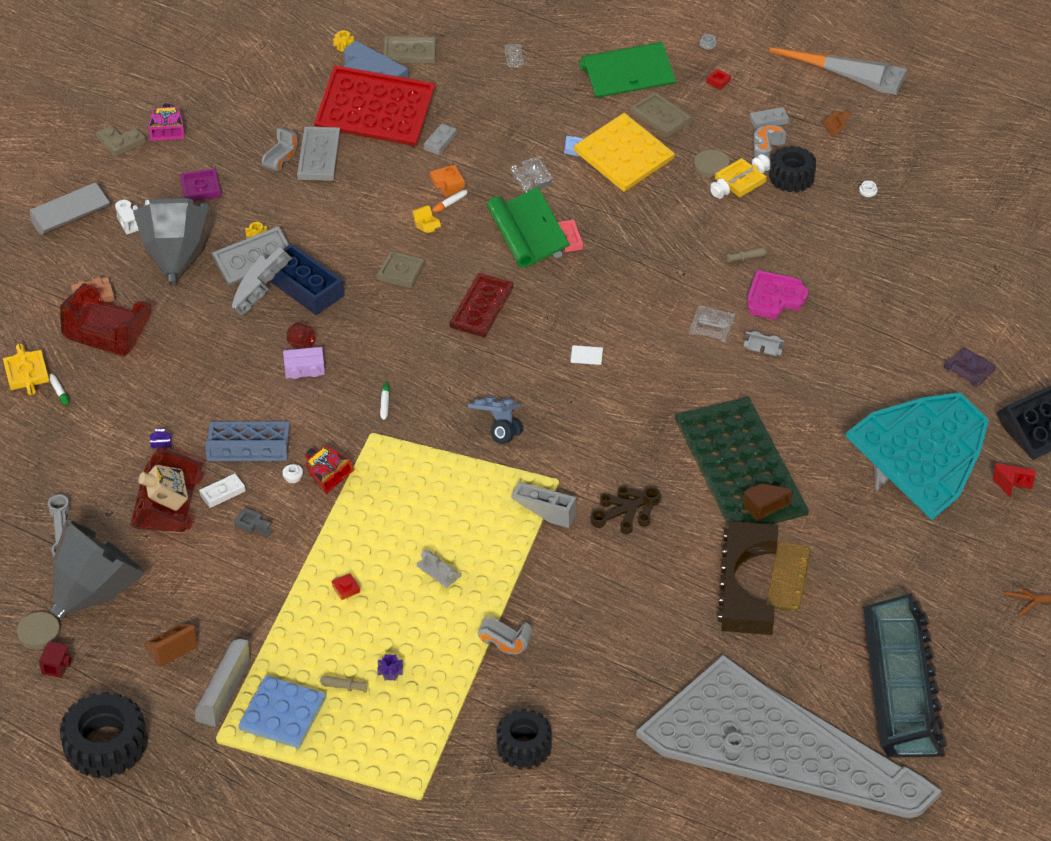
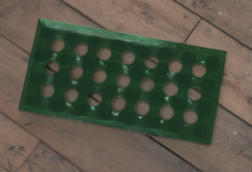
(727, 458)

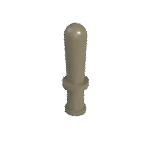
(759, 252)
(350, 684)

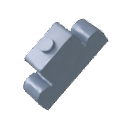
(364, 58)

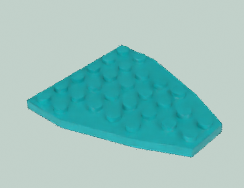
(924, 447)

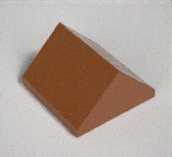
(172, 643)

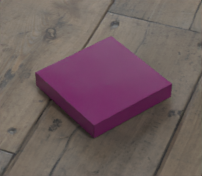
(200, 184)

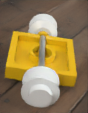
(740, 177)

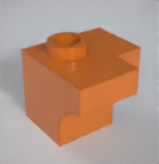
(448, 180)

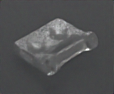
(714, 319)

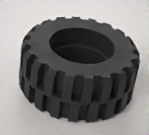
(108, 756)

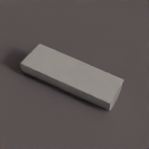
(68, 208)
(223, 683)

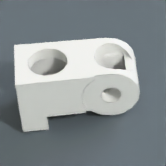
(126, 216)

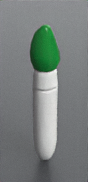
(59, 390)
(384, 401)

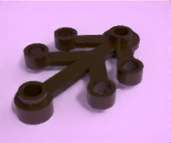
(648, 498)

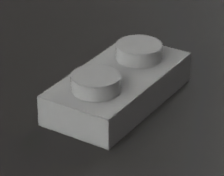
(769, 117)
(440, 139)

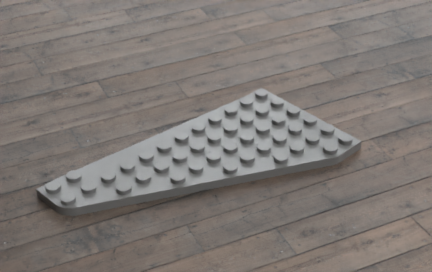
(782, 744)

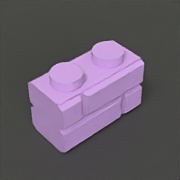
(303, 362)

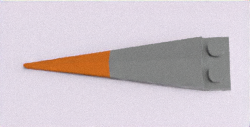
(873, 74)

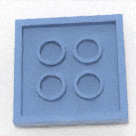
(282, 711)

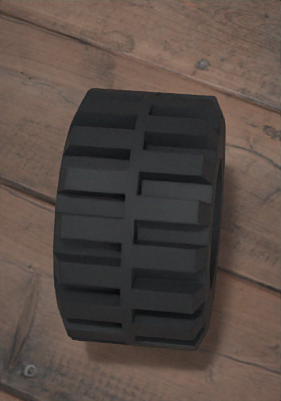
(792, 169)
(519, 725)

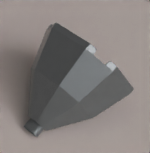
(173, 233)
(88, 570)

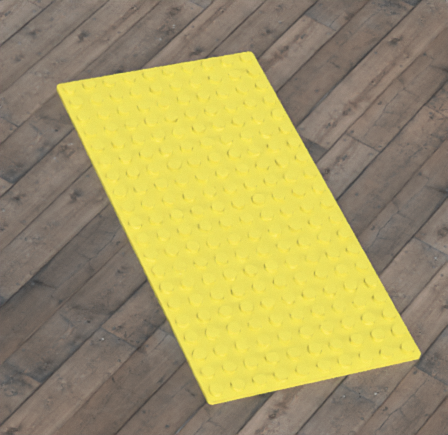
(384, 518)

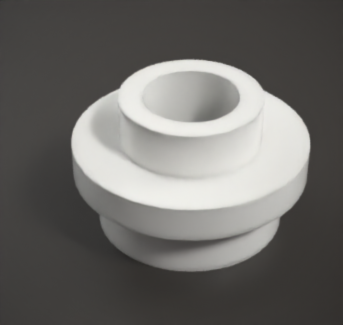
(868, 189)
(292, 473)

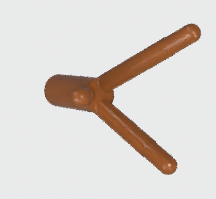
(1030, 596)

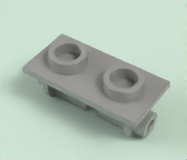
(756, 340)
(438, 569)

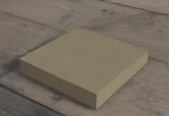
(401, 269)

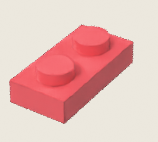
(572, 234)

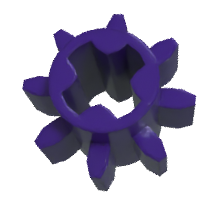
(161, 439)
(390, 667)

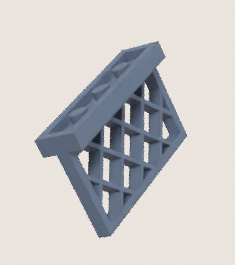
(251, 448)

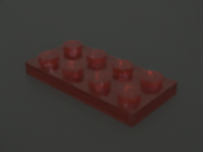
(481, 305)

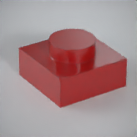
(718, 79)
(345, 586)

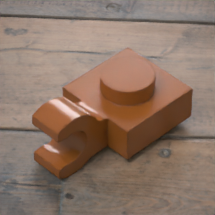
(835, 121)

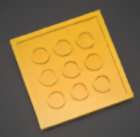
(624, 152)

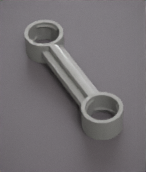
(59, 516)

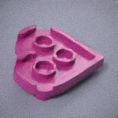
(773, 293)

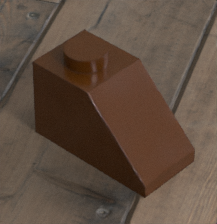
(766, 499)

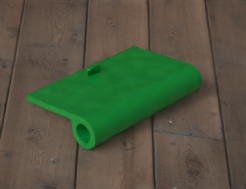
(628, 69)
(524, 228)

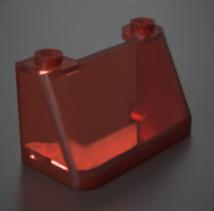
(102, 324)
(155, 516)

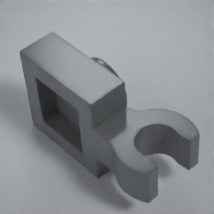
(251, 521)

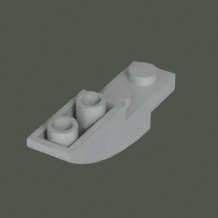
(253, 284)

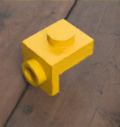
(424, 219)

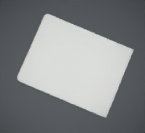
(586, 355)

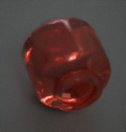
(301, 336)

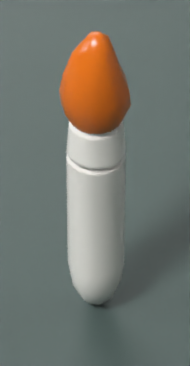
(454, 198)

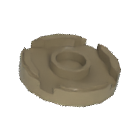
(710, 162)
(38, 629)

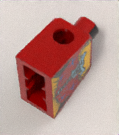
(328, 467)

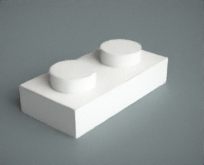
(222, 490)

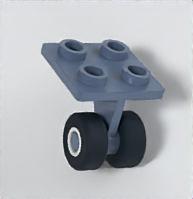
(506, 426)

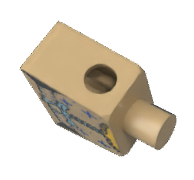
(165, 486)

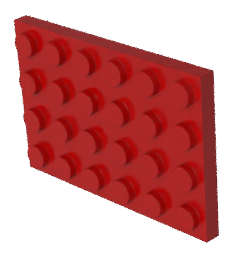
(375, 105)

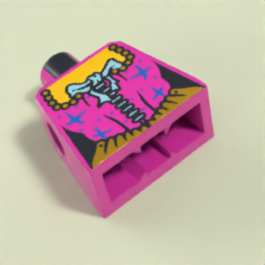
(166, 123)

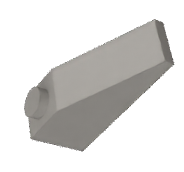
(547, 504)

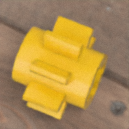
(342, 40)
(254, 229)

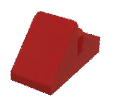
(1009, 476)

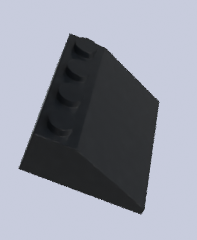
(1030, 422)

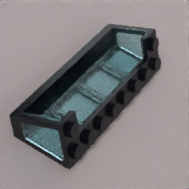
(904, 678)

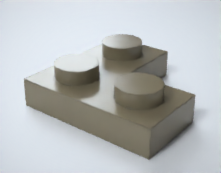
(119, 144)

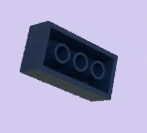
(308, 281)

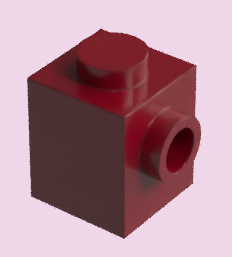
(55, 659)

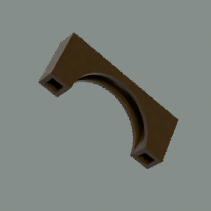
(739, 610)

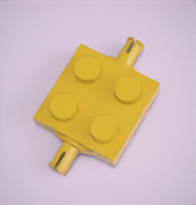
(25, 369)

